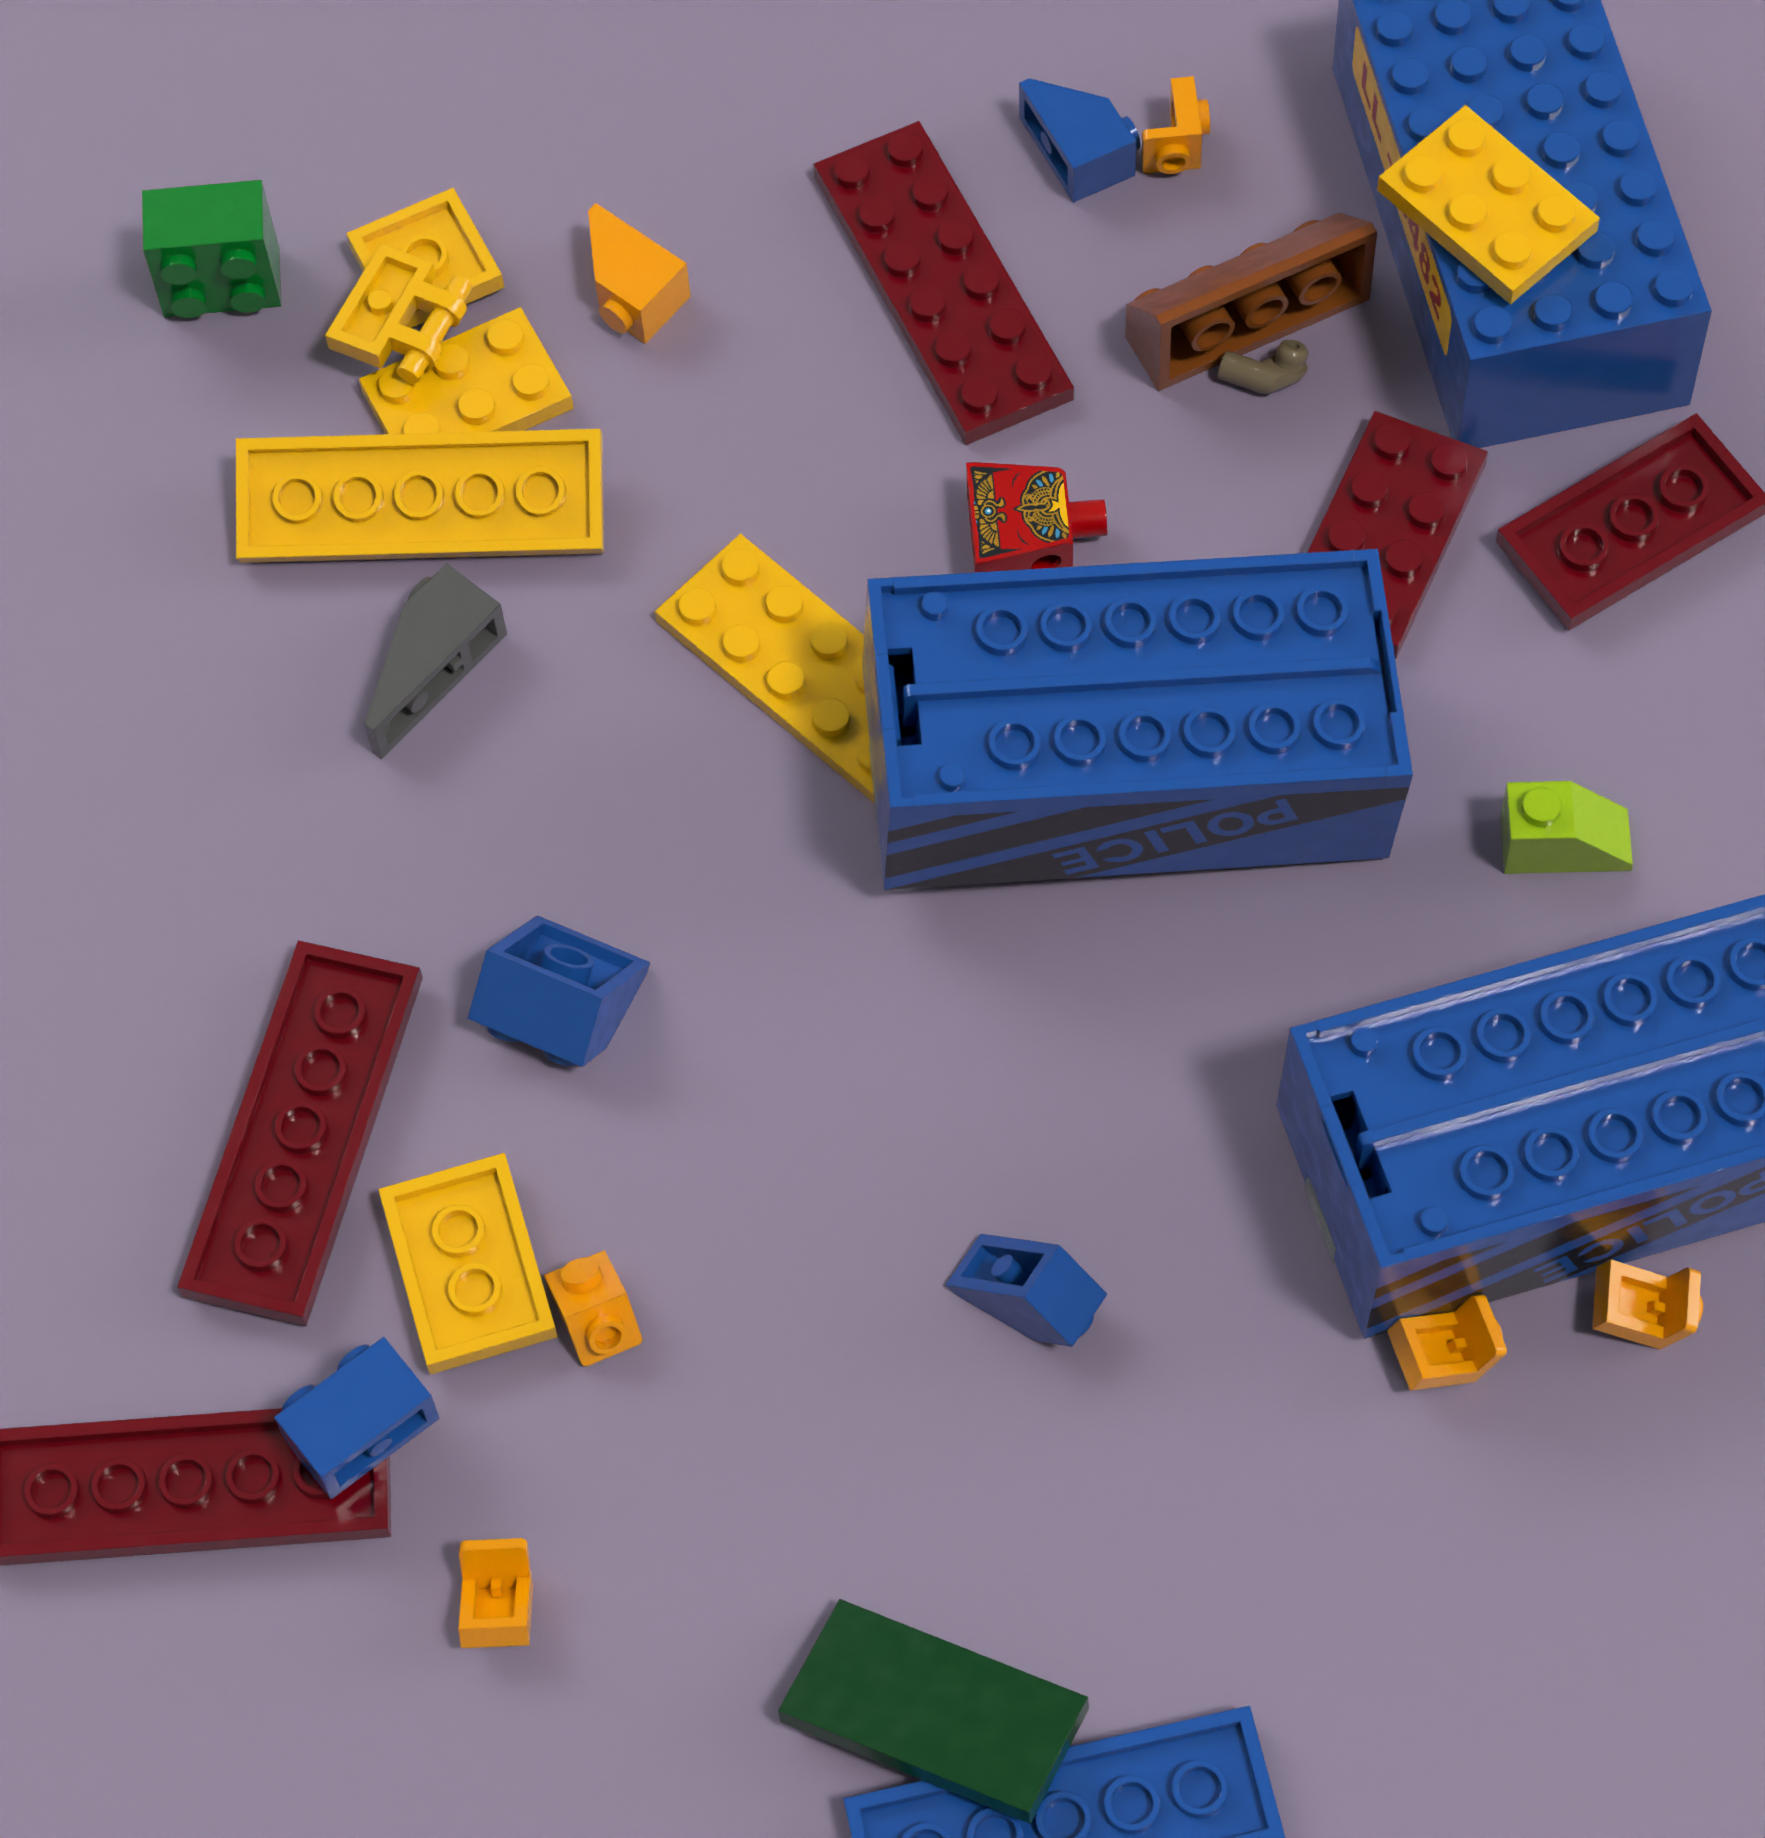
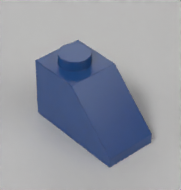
(1079, 136)
(1029, 1288)

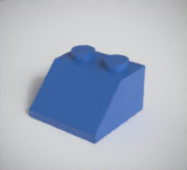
(556, 990)

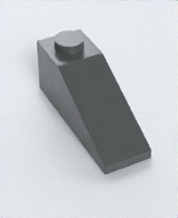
(436, 643)

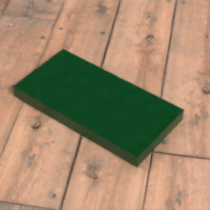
(934, 1710)

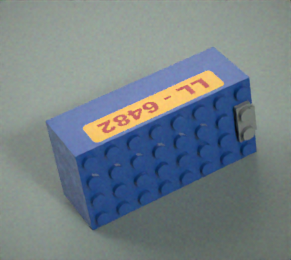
(1620, 316)

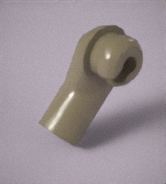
(1270, 374)

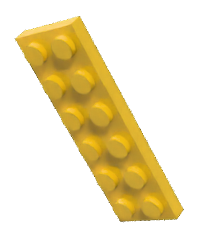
(419, 495)
(779, 652)

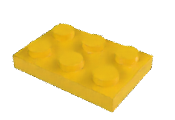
(1488, 204)
(481, 383)
(467, 1263)

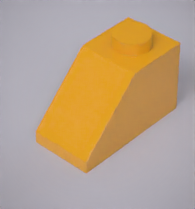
(634, 277)

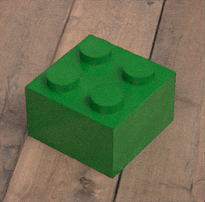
(211, 248)

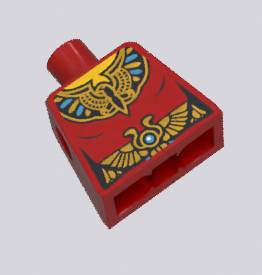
(1025, 517)

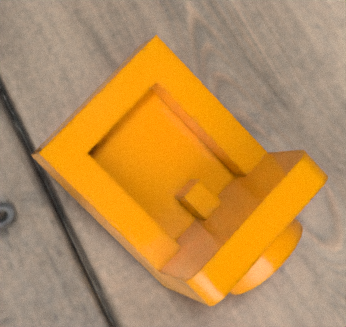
(1178, 146)
(1646, 1304)
(594, 1308)
(1448, 1346)
(495, 1593)

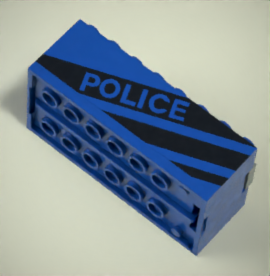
(1133, 718)
(1537, 1116)

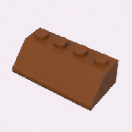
(1252, 298)

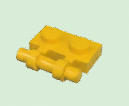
(382, 306)

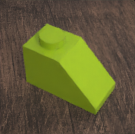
(1562, 829)

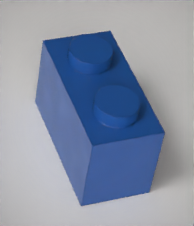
(356, 1416)

